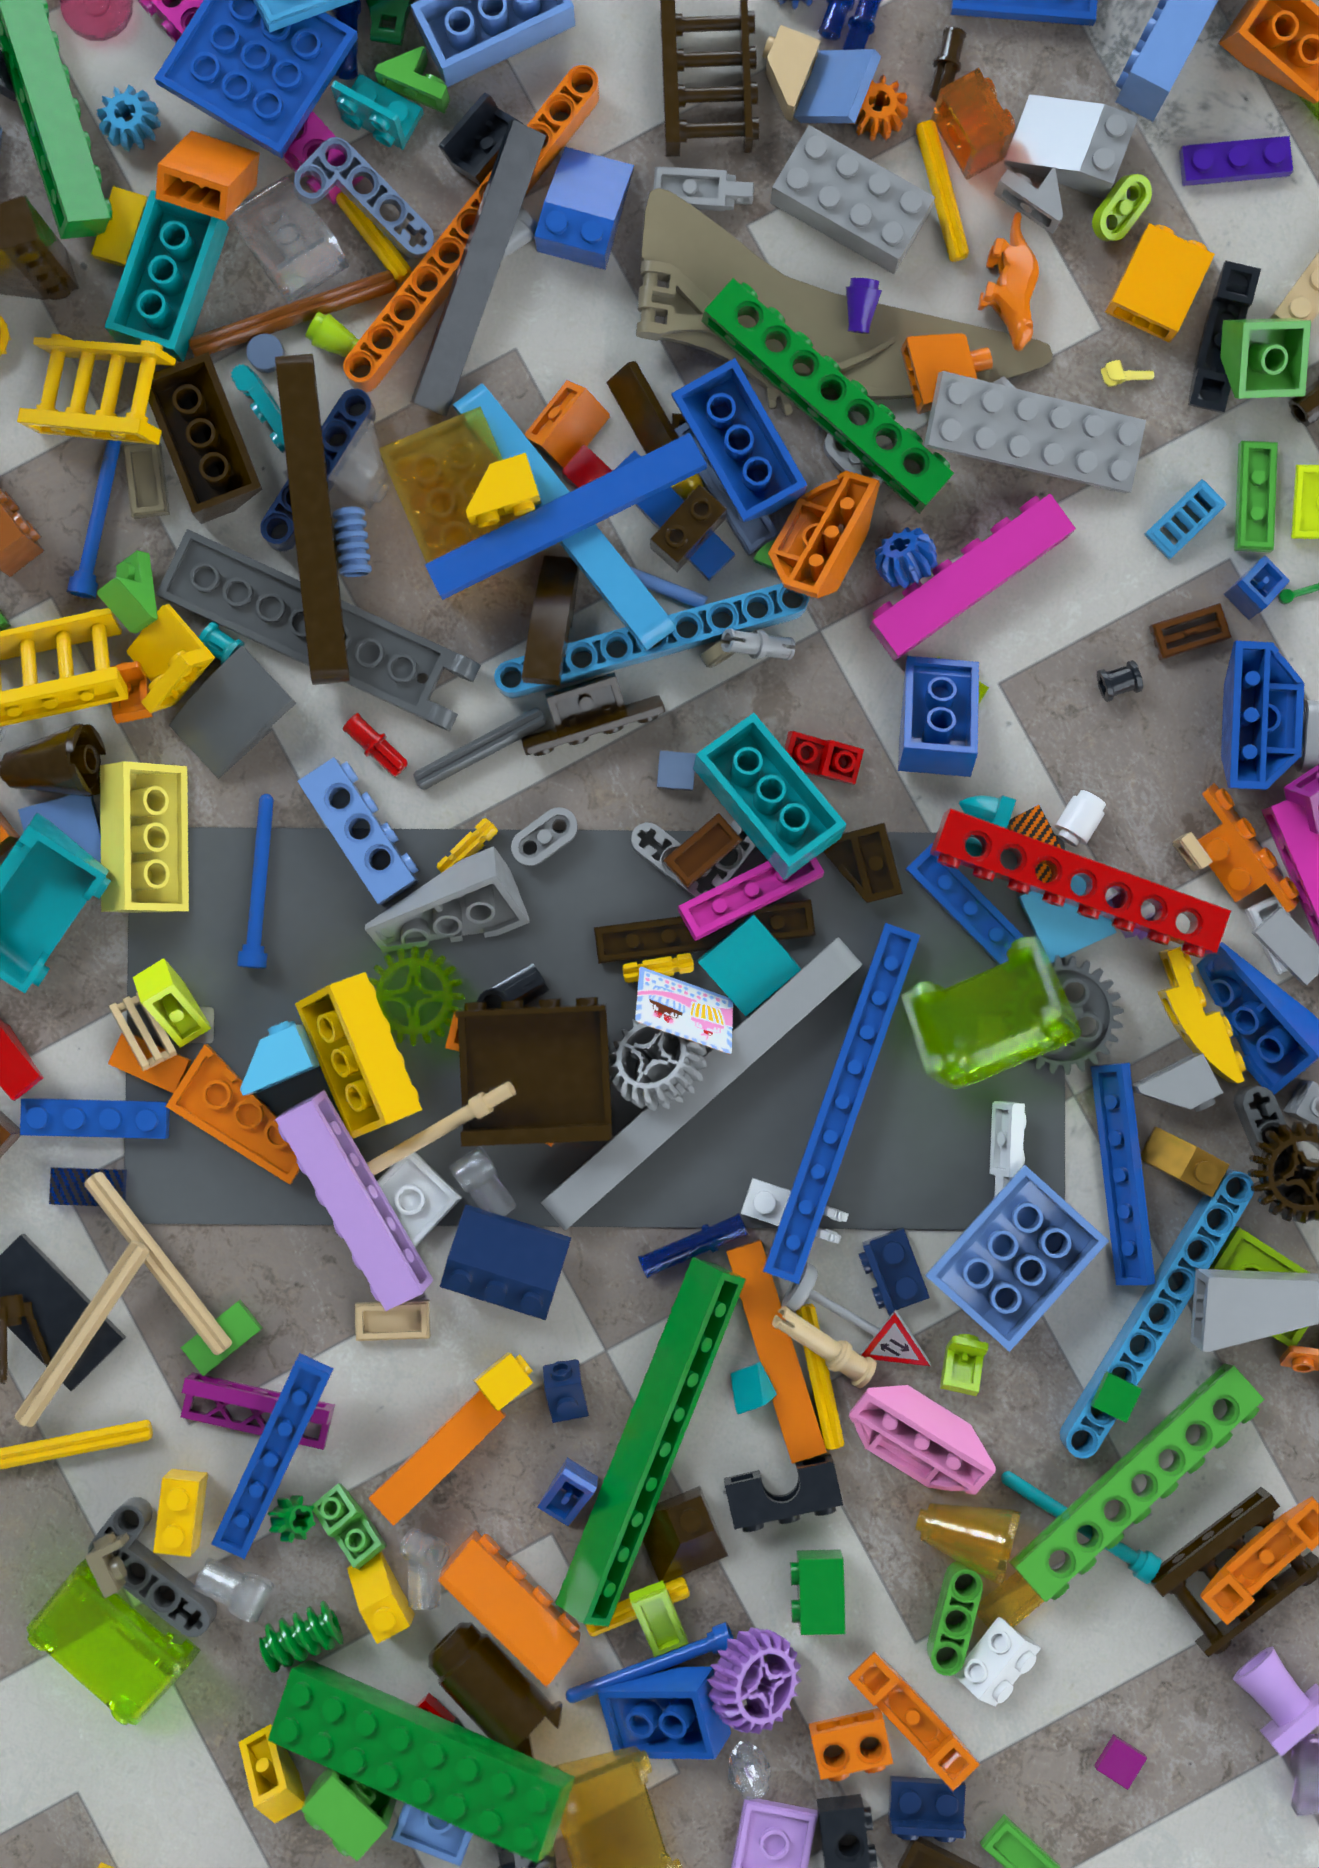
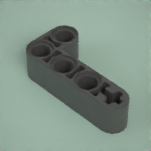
(1254, 1129)
(157, 1574)

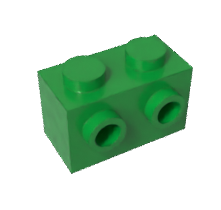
(820, 1592)

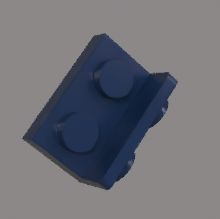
(894, 1271)
(926, 1809)

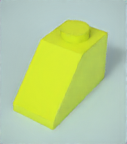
(170, 1002)

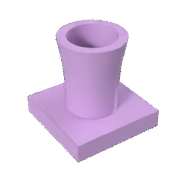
(1278, 1694)

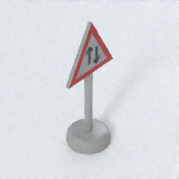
(890, 1342)

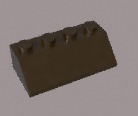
(203, 438)

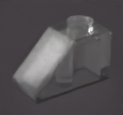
(361, 468)

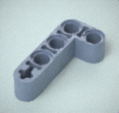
(368, 203)

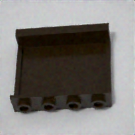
(553, 1061)

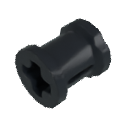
(1119, 681)

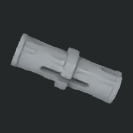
(758, 644)

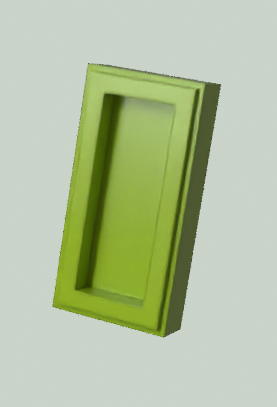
(658, 1618)

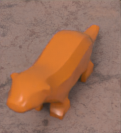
(1014, 286)

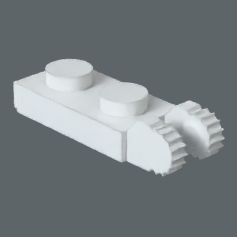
(768, 1202)

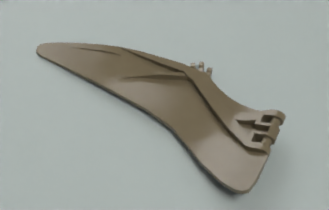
(703, 257)

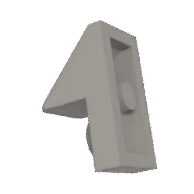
(1039, 204)

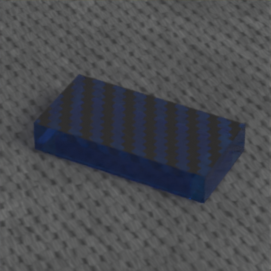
(69, 1189)

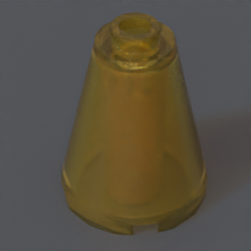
(971, 1535)

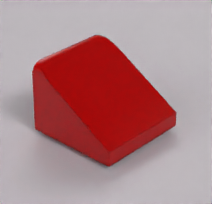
(584, 468)

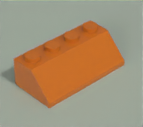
(511, 1606)

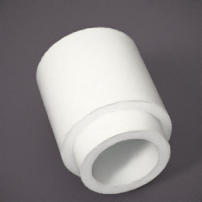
(1080, 818)

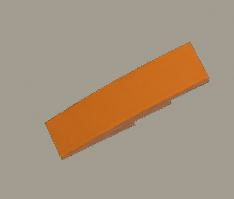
(436, 1458)

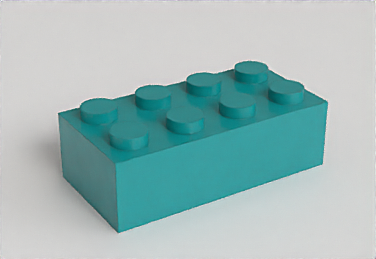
(166, 277)
(769, 796)

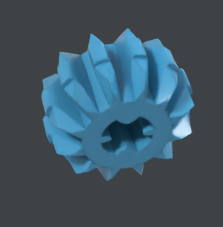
(119, 108)

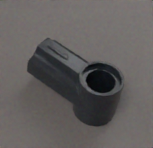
(523, 985)

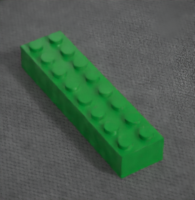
(422, 1759)

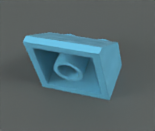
(279, 1058)

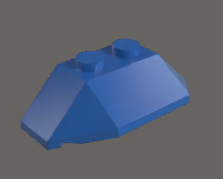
(1260, 716)

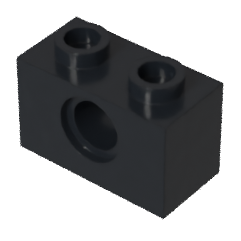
(841, 1817)

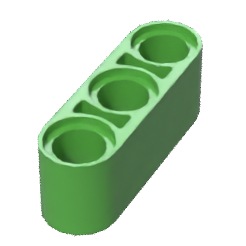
(959, 1634)

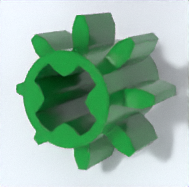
(291, 1518)

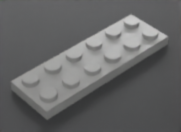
(1034, 432)

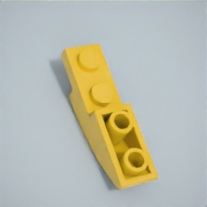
(1200, 1031)

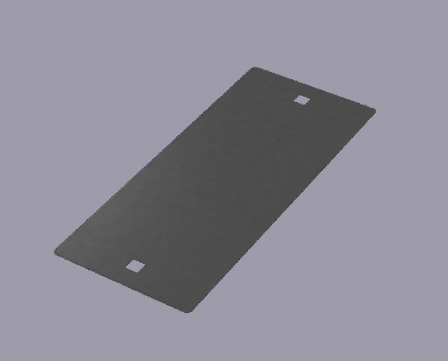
(914, 1147)

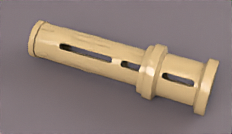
(837, 1354)

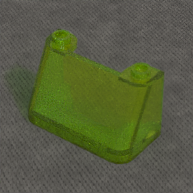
(991, 1018)
(109, 1646)

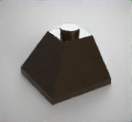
(682, 1536)

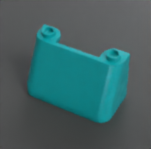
(41, 894)

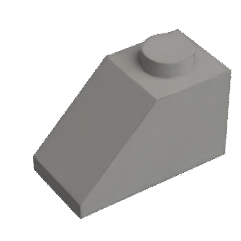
(1182, 1084)

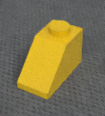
(380, 1598)
(271, 1776)

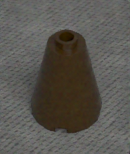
(57, 763)

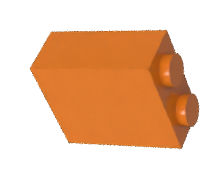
(207, 175)

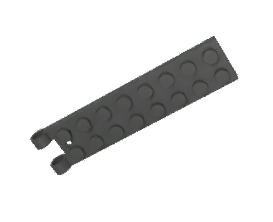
(270, 611)

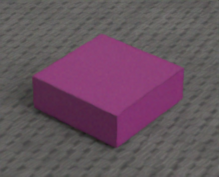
(1120, 1761)

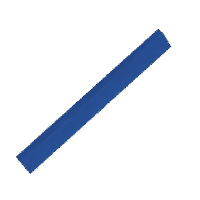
(566, 516)

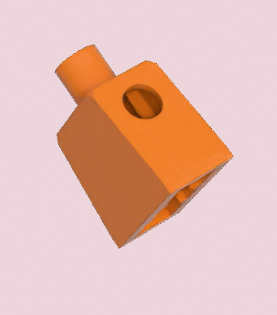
(932, 354)

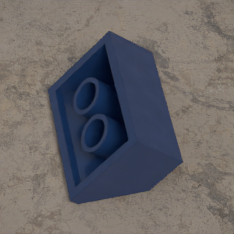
(505, 1262)

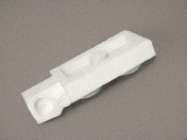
(1006, 1141)

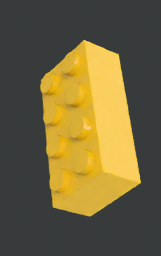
(358, 1055)

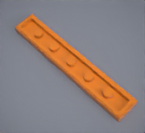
(777, 1353)

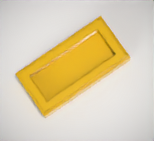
(116, 241)

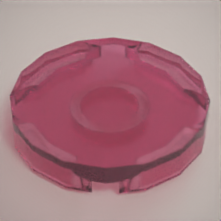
(97, 18)

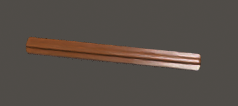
(293, 313)

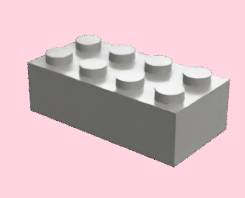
(851, 199)

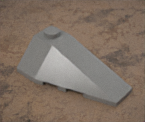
(461, 901)

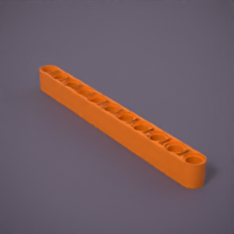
(454, 239)

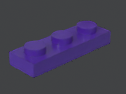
(1236, 161)

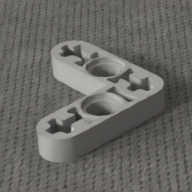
(661, 836)

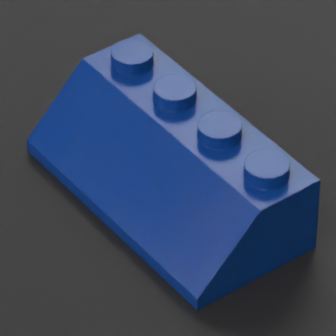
(740, 441)

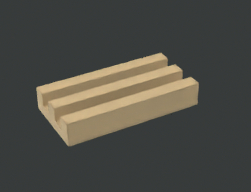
(129, 1004)

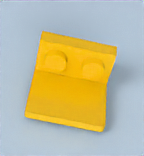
(170, 658)

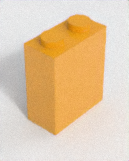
(1160, 282)

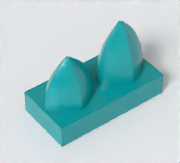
(988, 809)

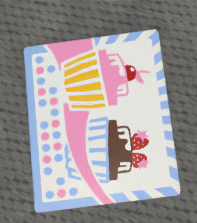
(684, 1010)

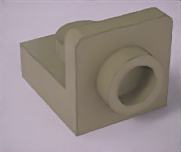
(106, 1568)

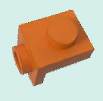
(137, 684)

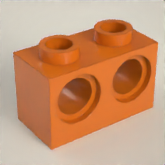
(848, 1733)

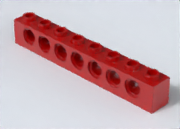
(1206, 919)

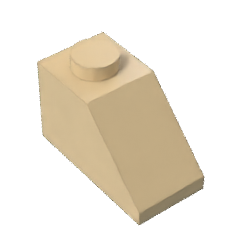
(789, 65)

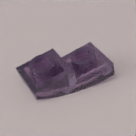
(1306, 1768)

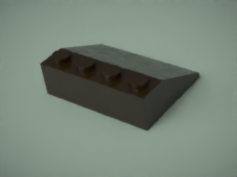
(31, 255)

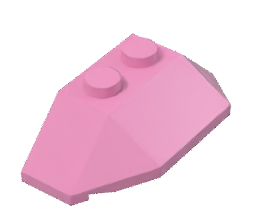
(922, 1439)

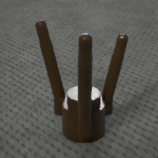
(11, 1311)

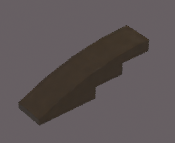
(550, 621)

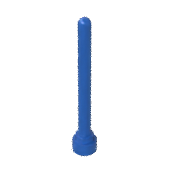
(84, 582)
(252, 952)
(714, 1641)

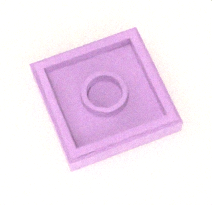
(774, 1835)

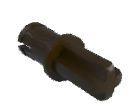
(947, 62)

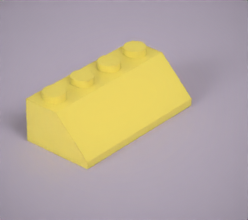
(144, 837)

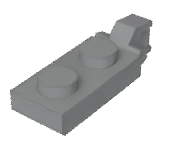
(705, 187)

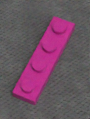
(743, 896)

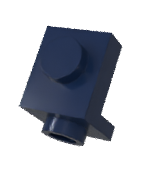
(565, 1390)

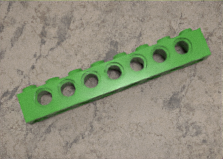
(1143, 1458)

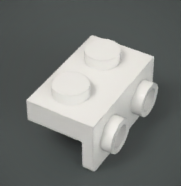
(997, 1662)

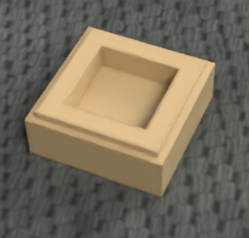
(1192, 852)

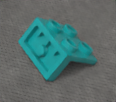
(377, 111)

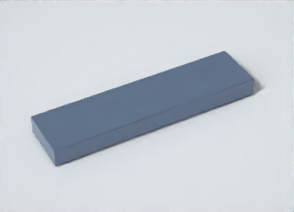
(752, 533)

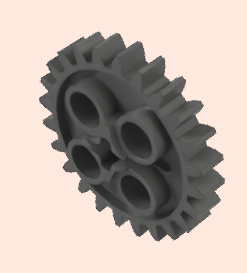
(1093, 1003)

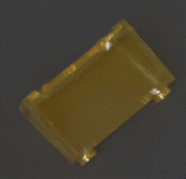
(611, 1813)

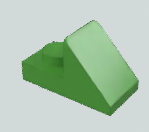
(405, 78)
(132, 592)

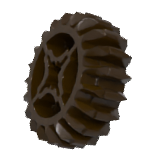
(1292, 1157)

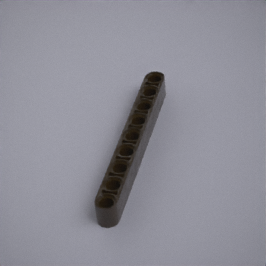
(312, 519)

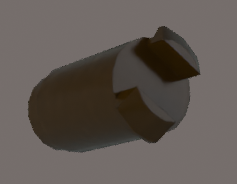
(490, 1686)

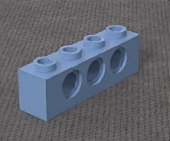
(320, 789)

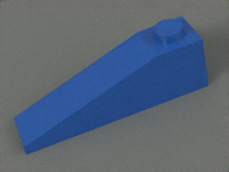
(1268, 1023)

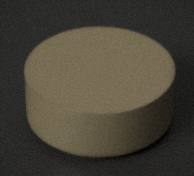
(715, 655)

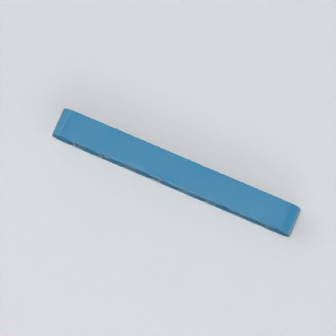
(588, 548)
(673, 643)
(1173, 1302)

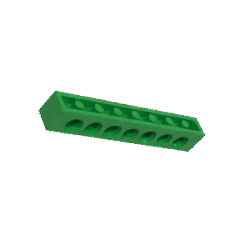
(805, 392)

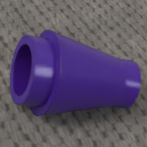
(861, 303)

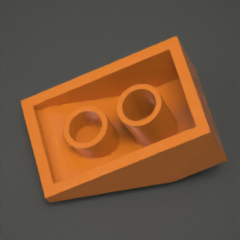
(1279, 43)

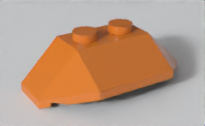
(824, 534)

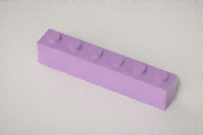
(354, 1200)

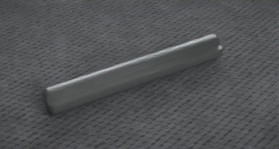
(479, 748)

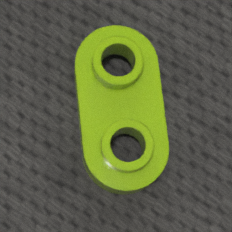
(1121, 210)

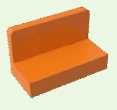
(567, 423)

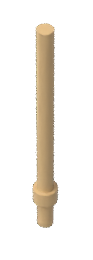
(477, 1107)

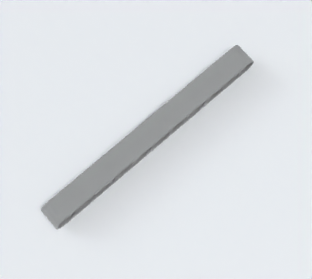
(749, 1042)

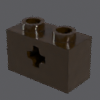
(688, 528)

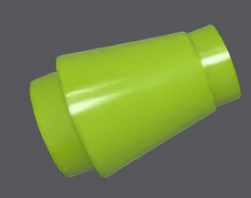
(330, 335)

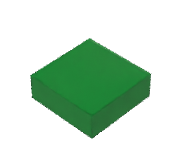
(1116, 1396)

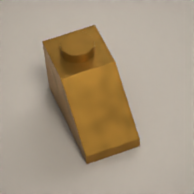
(1183, 1161)

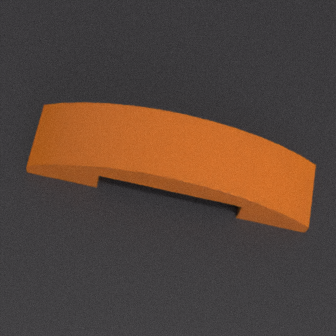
(1262, 1559)
(914, 1719)

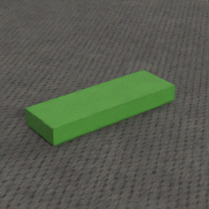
(1256, 496)

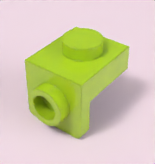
(963, 1364)

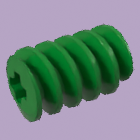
(300, 1638)

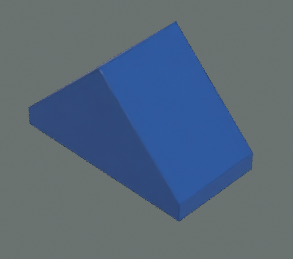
(1257, 588)
(568, 1492)

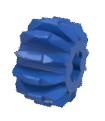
(906, 557)

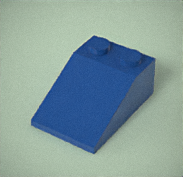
(583, 208)
(939, 716)
(665, 1715)

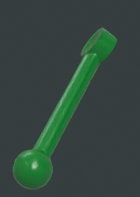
(1287, 596)

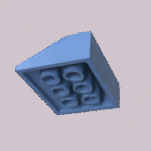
(1017, 1258)

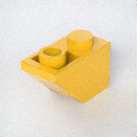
(504, 490)

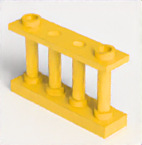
(105, 423)
(68, 691)

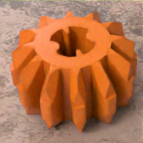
(891, 113)

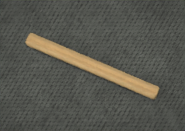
(159, 1264)
(82, 1333)

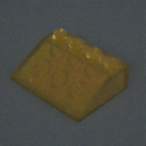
(437, 478)

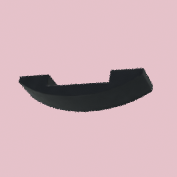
(1230, 301)

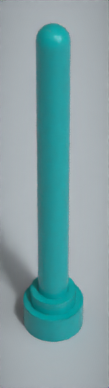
(1143, 1564)

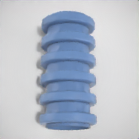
(352, 541)

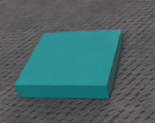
(749, 964)

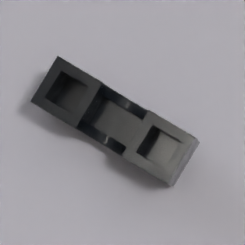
(815, 1492)

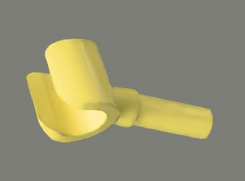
(1114, 374)

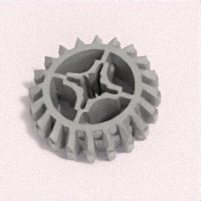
(659, 1079)

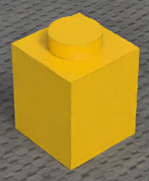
(504, 1380)

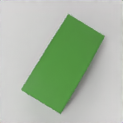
(349, 1526)

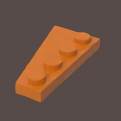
(213, 1102)

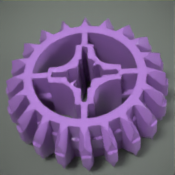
(746, 1676)

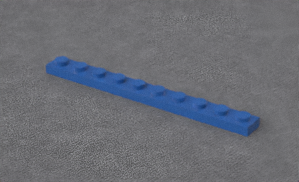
(841, 1103)

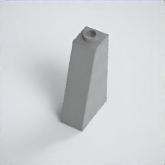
(1250, 1305)

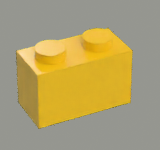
(180, 1512)

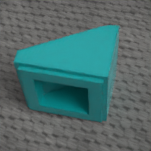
(751, 1388)

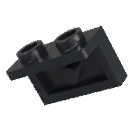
(476, 139)

